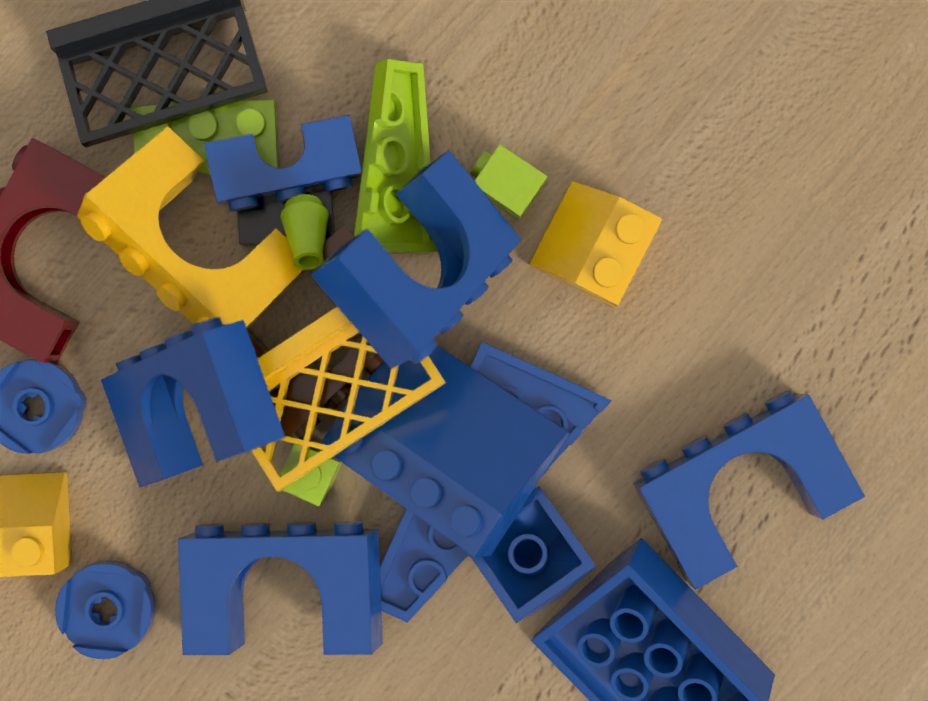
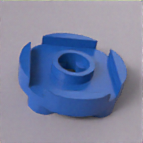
(62, 404)
(84, 626)

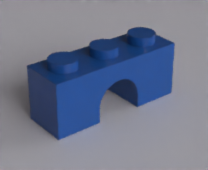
(242, 176)

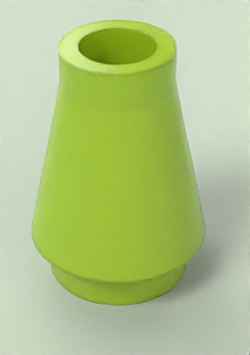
(305, 227)

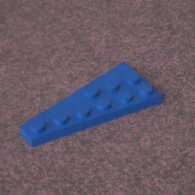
(419, 554)

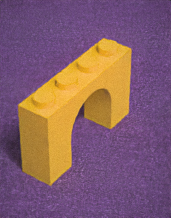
(126, 217)

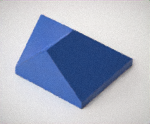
(535, 559)

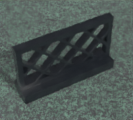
(138, 26)

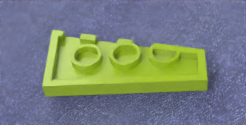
(393, 155)

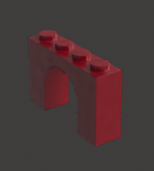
(40, 185)

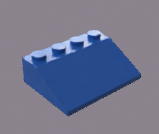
(457, 455)
(649, 639)

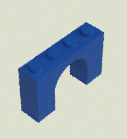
(392, 308)
(224, 382)
(787, 431)
(338, 559)

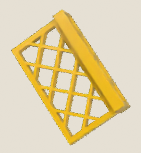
(301, 352)

